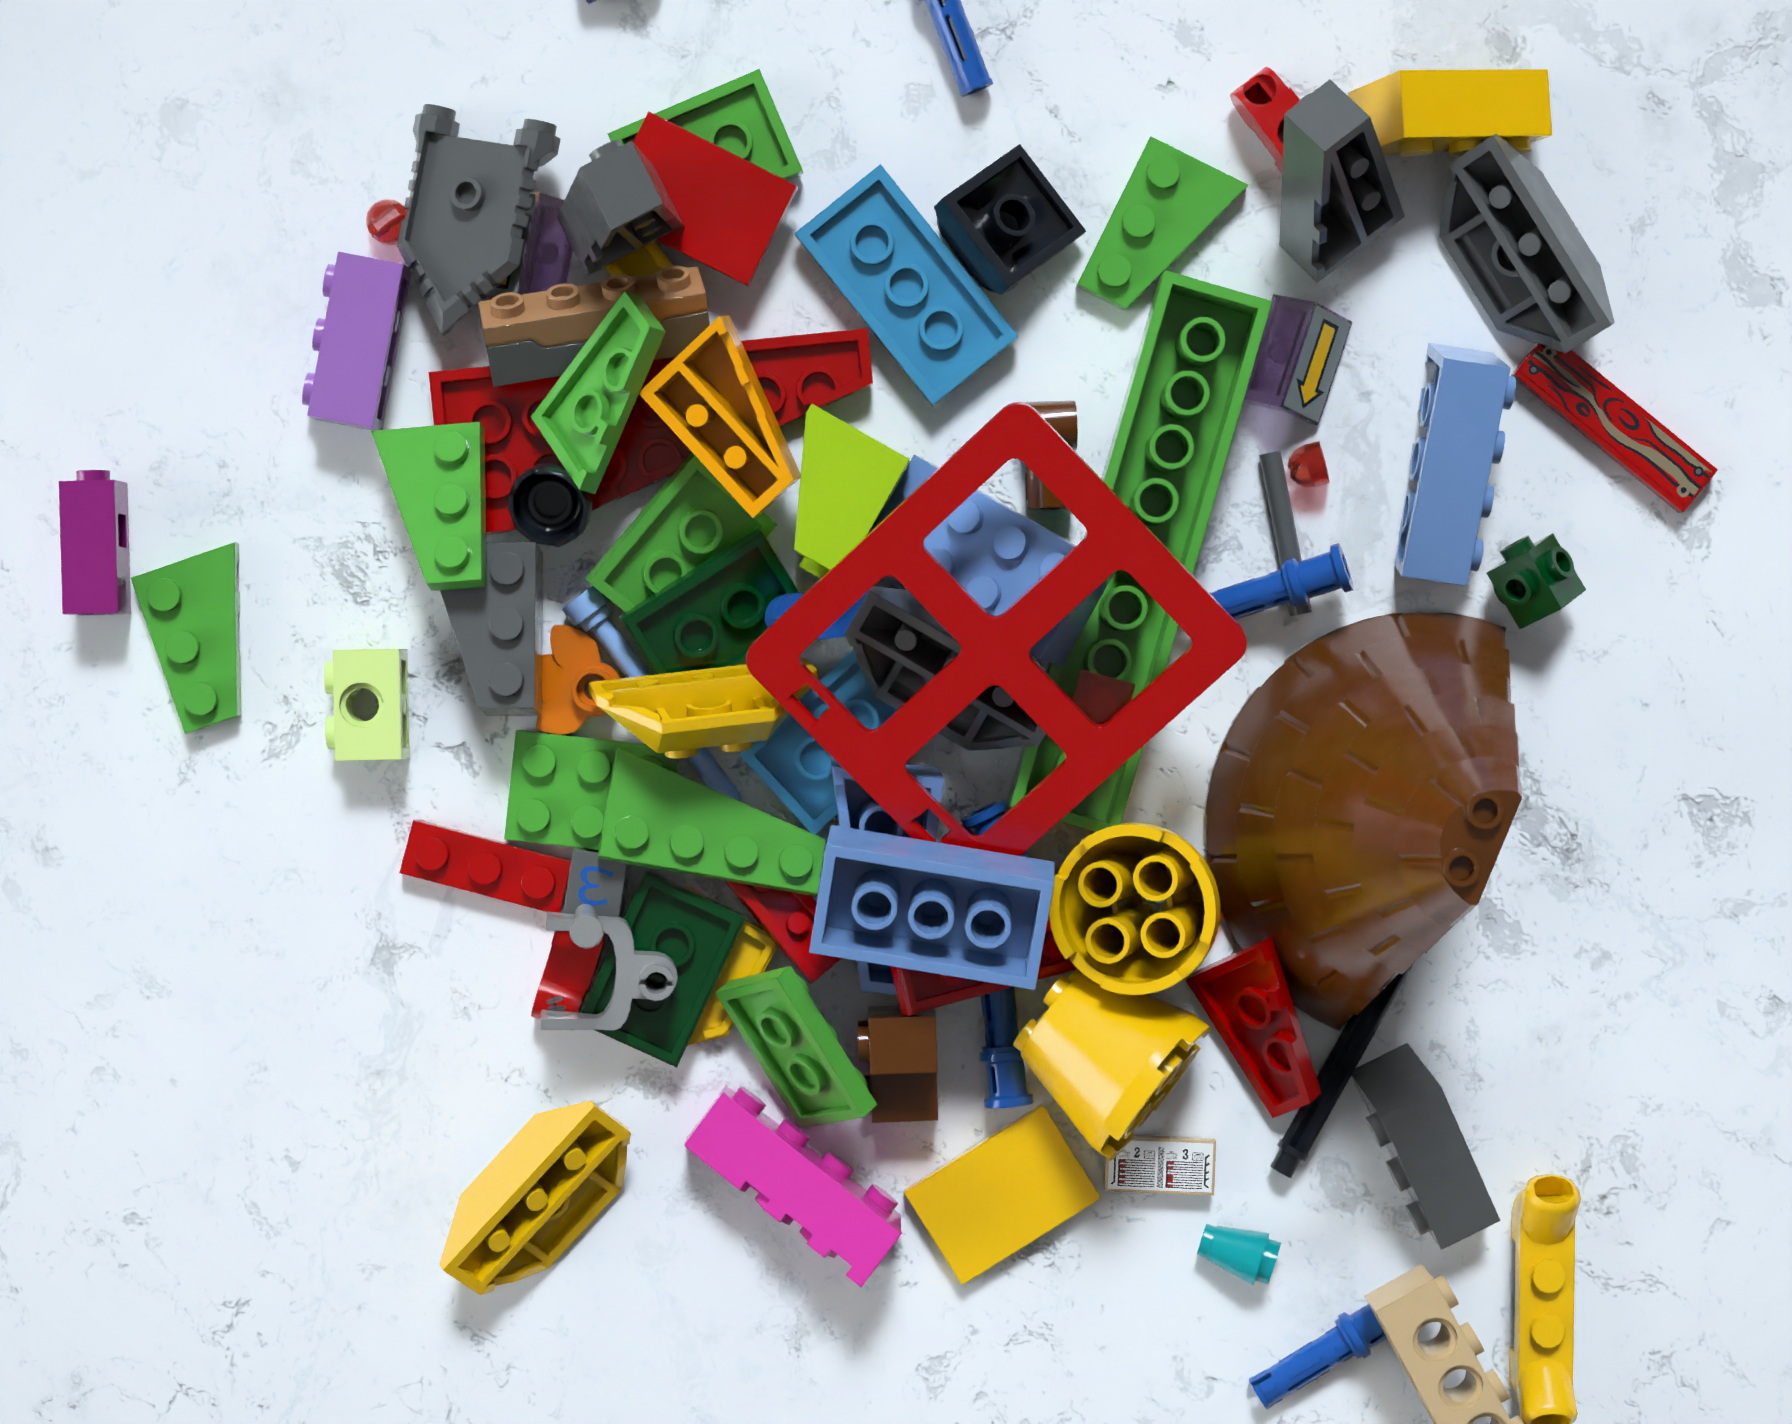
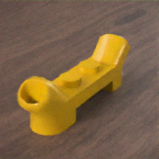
(1544, 1299)

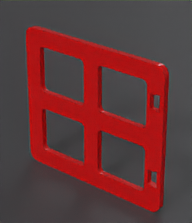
(999, 646)

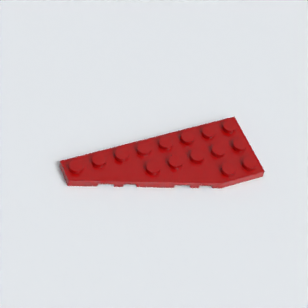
(789, 368)

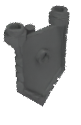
(468, 209)

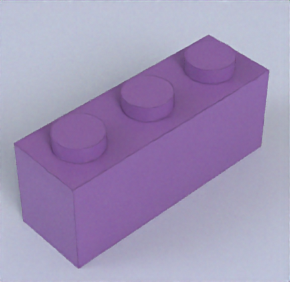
(356, 341)

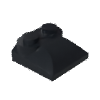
(1006, 221)

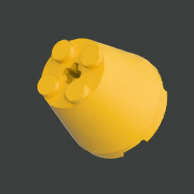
(1111, 929)
(1108, 1056)

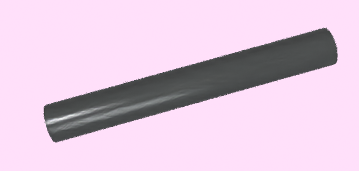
(1281, 514)

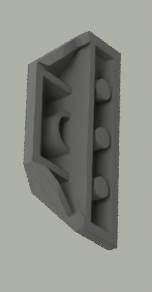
(1521, 249)
(906, 647)

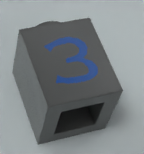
(596, 883)

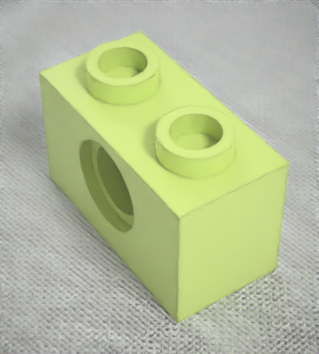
(387, 677)

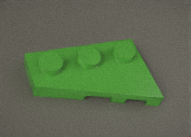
(1154, 221)
(598, 391)
(194, 629)

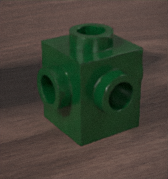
(1535, 579)

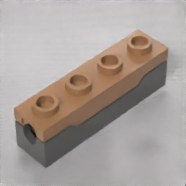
(545, 330)

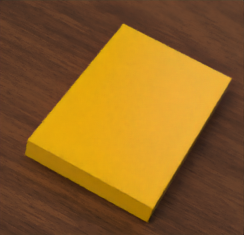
(1002, 1194)

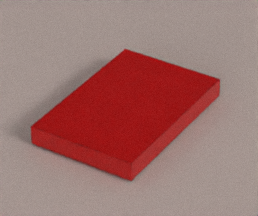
(722, 199)

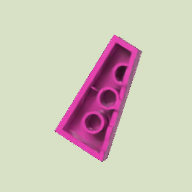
(797, 1181)

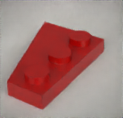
(1259, 1025)

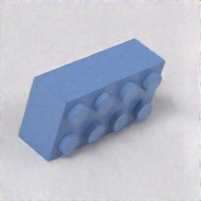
(998, 556)
(932, 907)

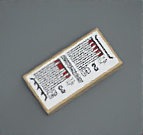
(1163, 1166)

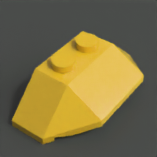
(694, 708)
(536, 1196)

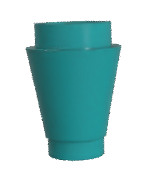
(1240, 1252)

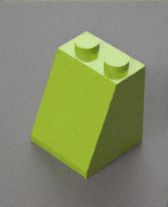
(841, 489)

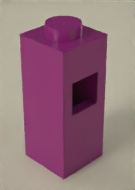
(94, 545)

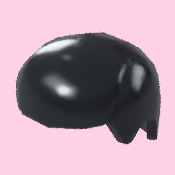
(549, 505)

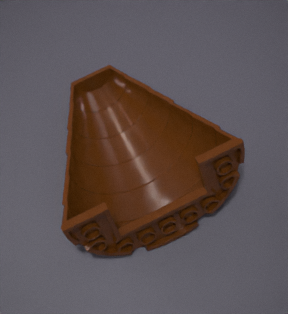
(1365, 801)

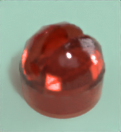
(390, 231)
(1308, 466)

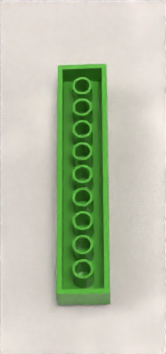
(1168, 472)

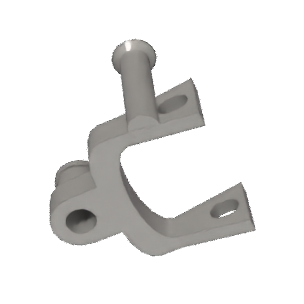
(631, 970)

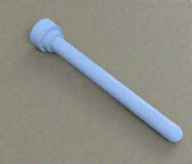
(592, 614)

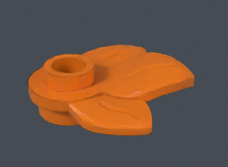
(565, 680)

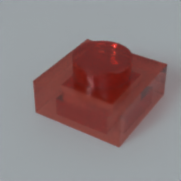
(1101, 695)

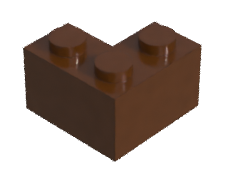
(901, 1063)

